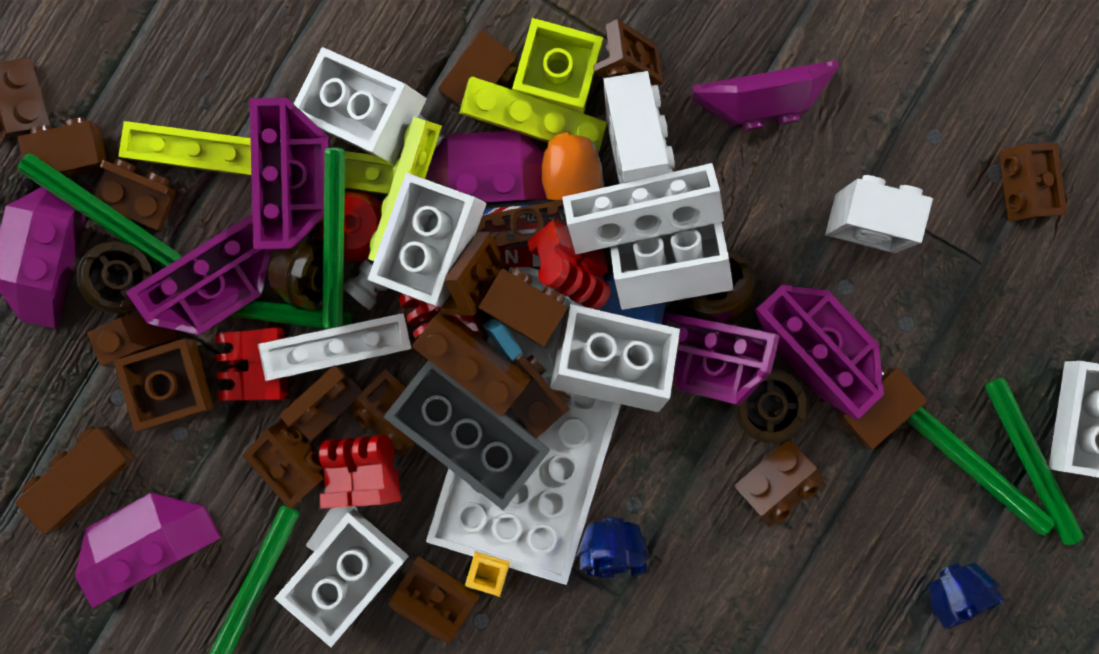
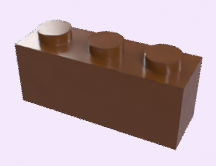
(472, 362)
(74, 478)

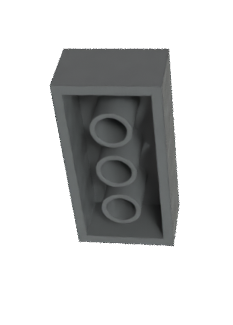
(467, 435)

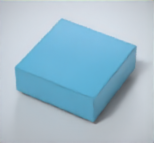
(502, 338)

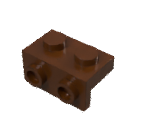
(20, 99)
(780, 483)
(433, 600)

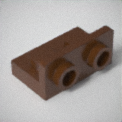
(629, 54)
(1033, 181)
(135, 196)
(473, 275)
(322, 402)
(538, 403)
(373, 405)
(286, 462)

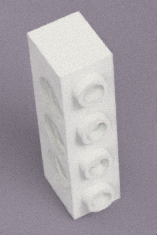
(643, 208)

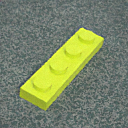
(526, 113)
(415, 159)

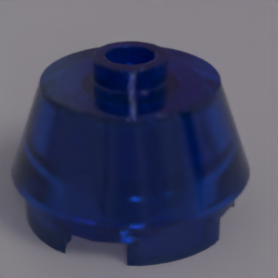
(613, 549)
(963, 594)

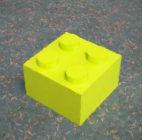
(558, 64)

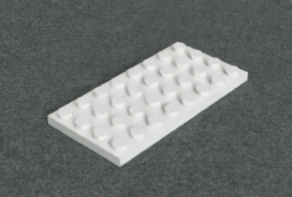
(549, 512)

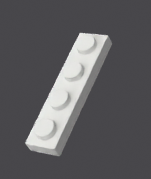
(334, 346)

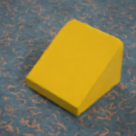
(487, 573)

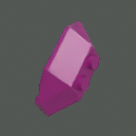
(765, 96)
(489, 167)
(285, 173)
(38, 255)
(205, 282)
(825, 347)
(720, 358)
(140, 544)

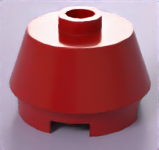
(361, 220)

